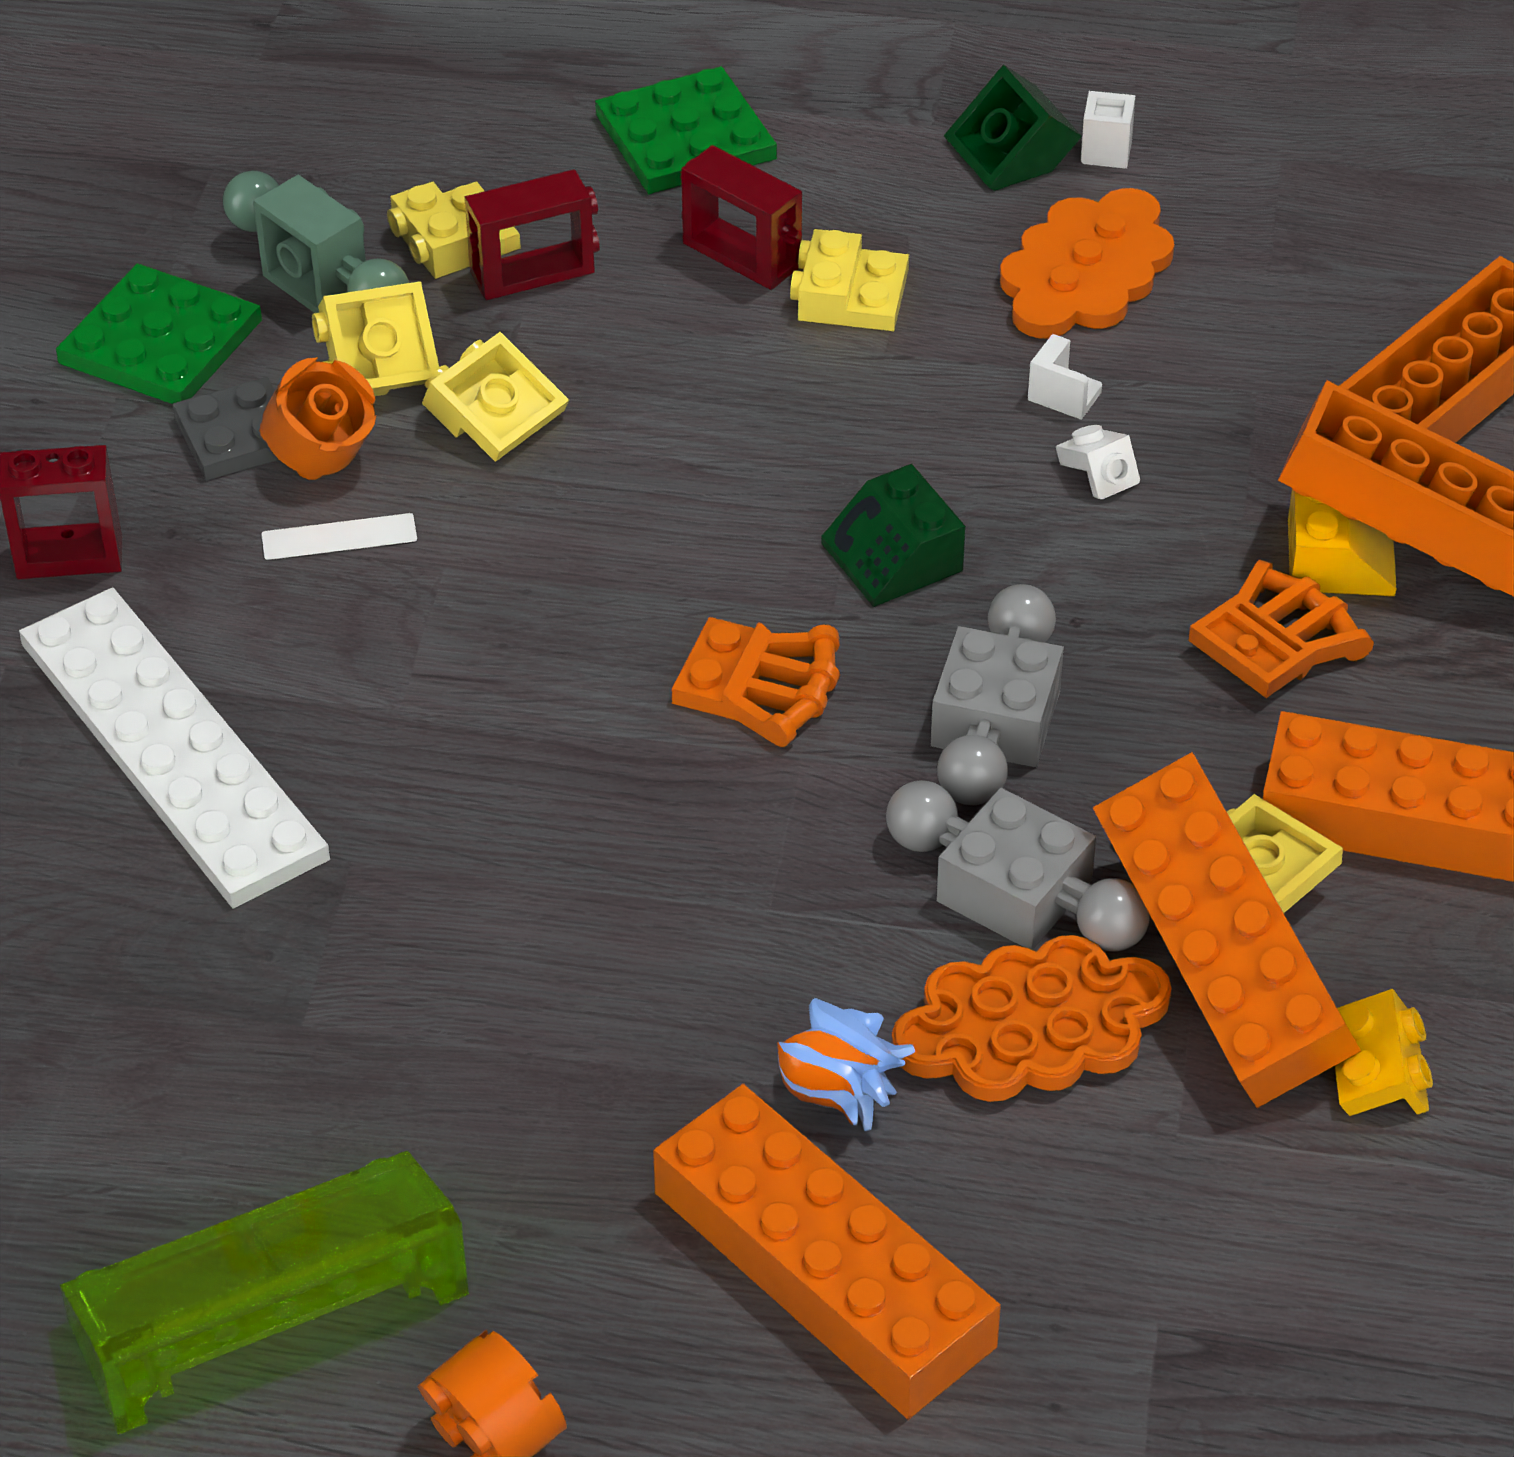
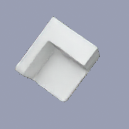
(1108, 129)
(1056, 385)

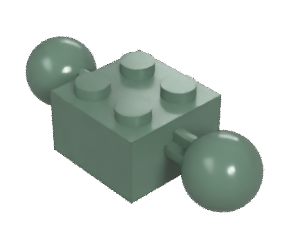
(305, 238)

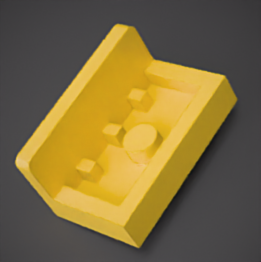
(1389, 1058)

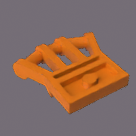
(1261, 649)
(726, 670)

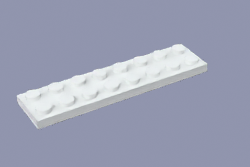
(175, 747)

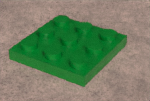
(679, 119)
(159, 334)

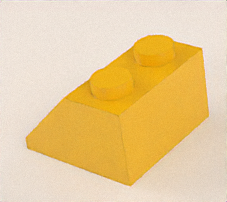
(1338, 551)

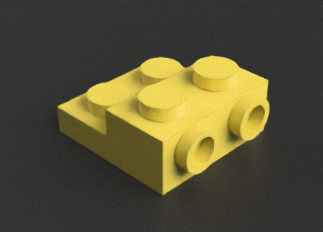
(437, 226)
(847, 282)
(379, 334)
(493, 396)
(1284, 850)

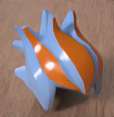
(841, 1062)

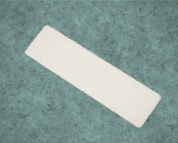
(339, 536)

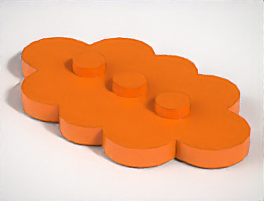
(1086, 263)
(1032, 1017)

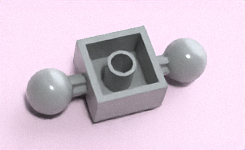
(997, 695)
(1016, 867)

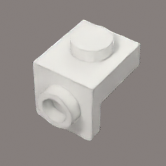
(1104, 456)

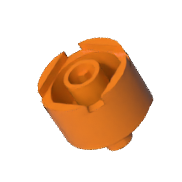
(319, 417)
(491, 1401)

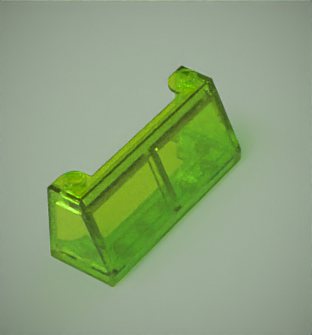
(262, 1277)

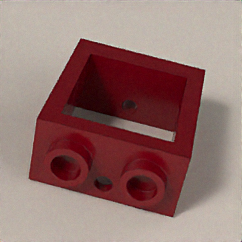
(522, 204)
(777, 208)
(61, 548)

